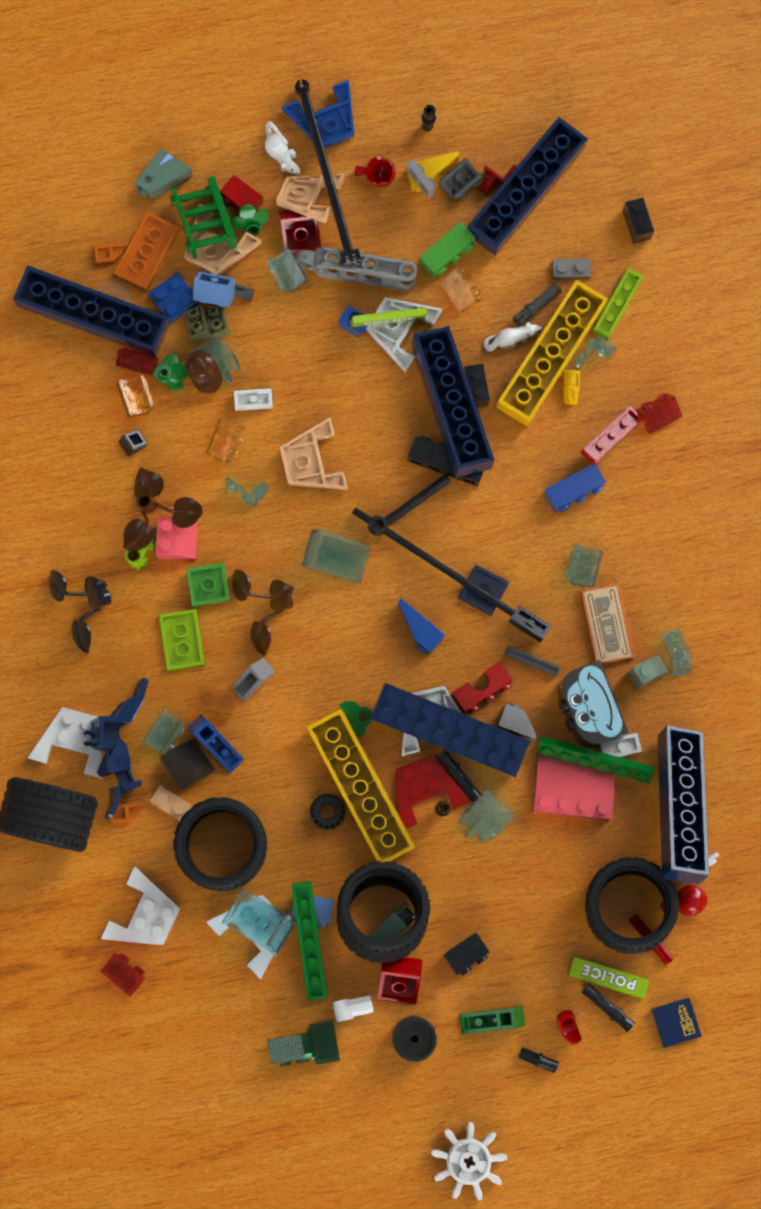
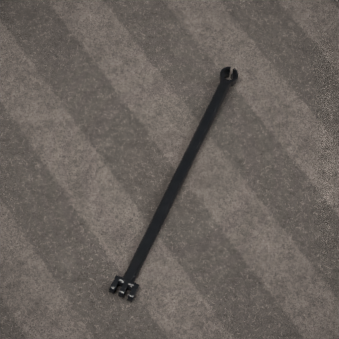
(348, 252)

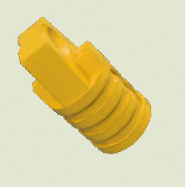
(571, 386)

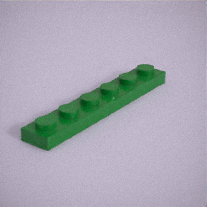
(595, 759)
(309, 940)

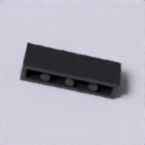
(435, 457)

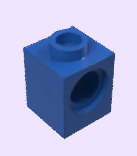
(344, 321)

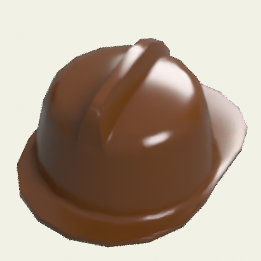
(203, 371)

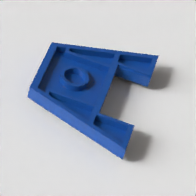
(333, 121)

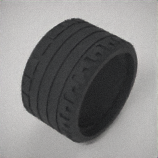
(47, 814)
(195, 815)
(649, 871)
(390, 875)

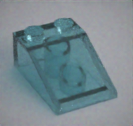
(336, 556)
(259, 921)

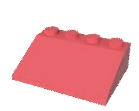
(572, 790)

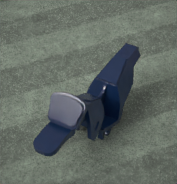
(106, 738)

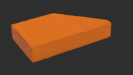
(109, 253)
(127, 812)

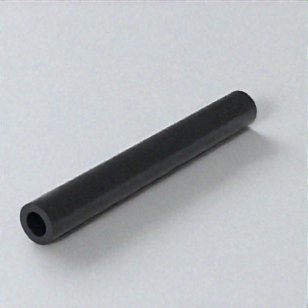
(417, 499)

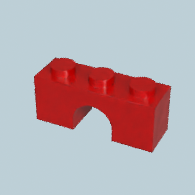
(468, 698)

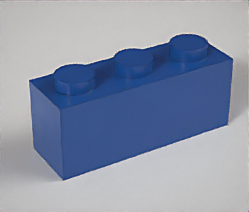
(574, 488)

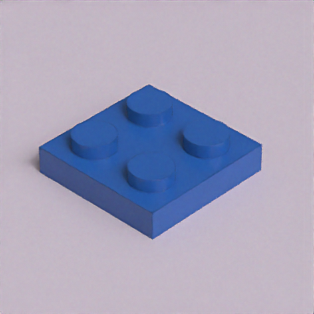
(173, 297)

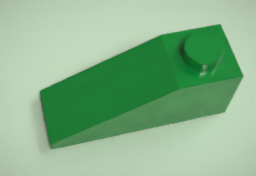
(492, 1020)

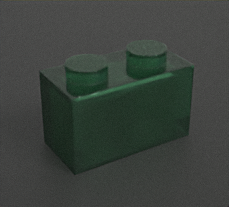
(324, 1042)
(291, 1048)

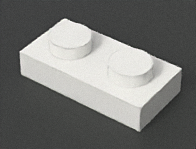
(253, 399)
(622, 746)

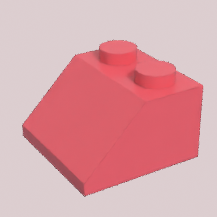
(175, 541)

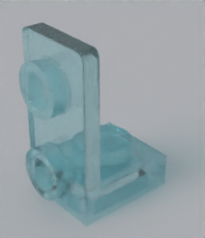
(602, 346)
(257, 491)
(680, 656)

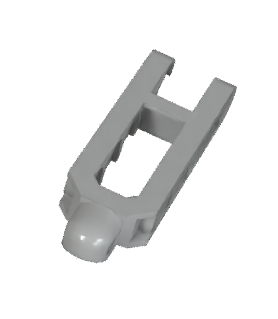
(386, 271)

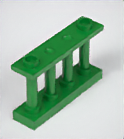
(217, 205)

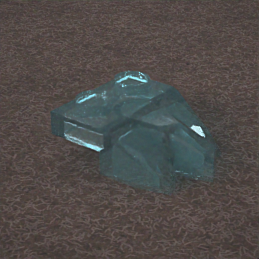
(222, 355)
(486, 817)

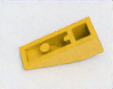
(433, 168)

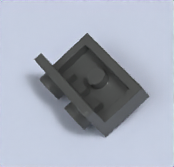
(459, 180)

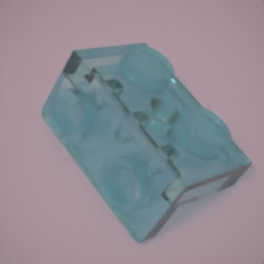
(287, 271)
(584, 566)
(164, 732)

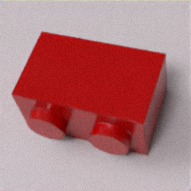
(239, 193)

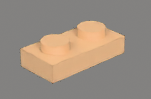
(170, 803)

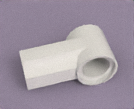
(348, 1009)

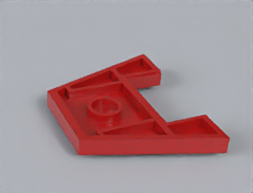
(422, 781)

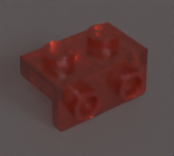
(136, 361)
(659, 412)
(123, 973)

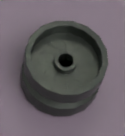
(426, 1038)

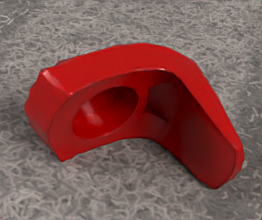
(568, 1026)

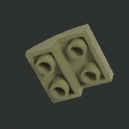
(207, 323)

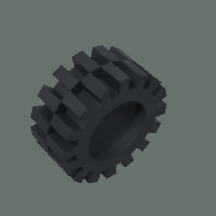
(327, 799)

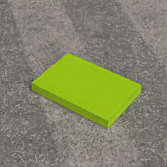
(181, 640)

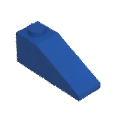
(422, 631)
(215, 743)

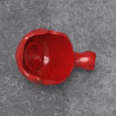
(379, 171)
(691, 900)

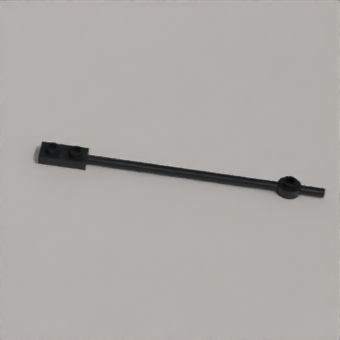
(519, 618)

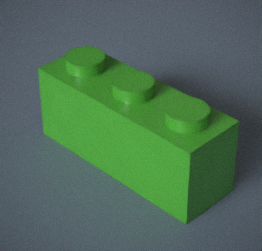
(447, 251)

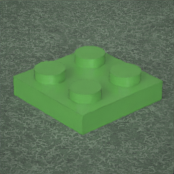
(208, 584)

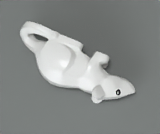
(277, 148)
(510, 337)

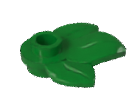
(250, 219)
(174, 370)
(353, 713)

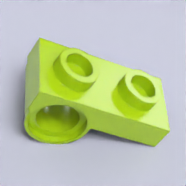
(143, 559)

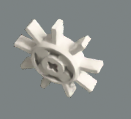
(474, 1172)

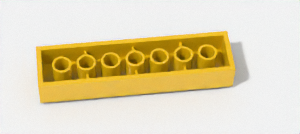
(551, 353)
(361, 787)

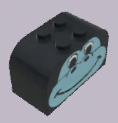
(590, 706)

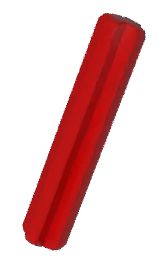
(644, 930)

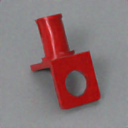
(493, 178)

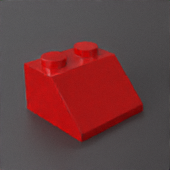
(299, 231)
(400, 980)

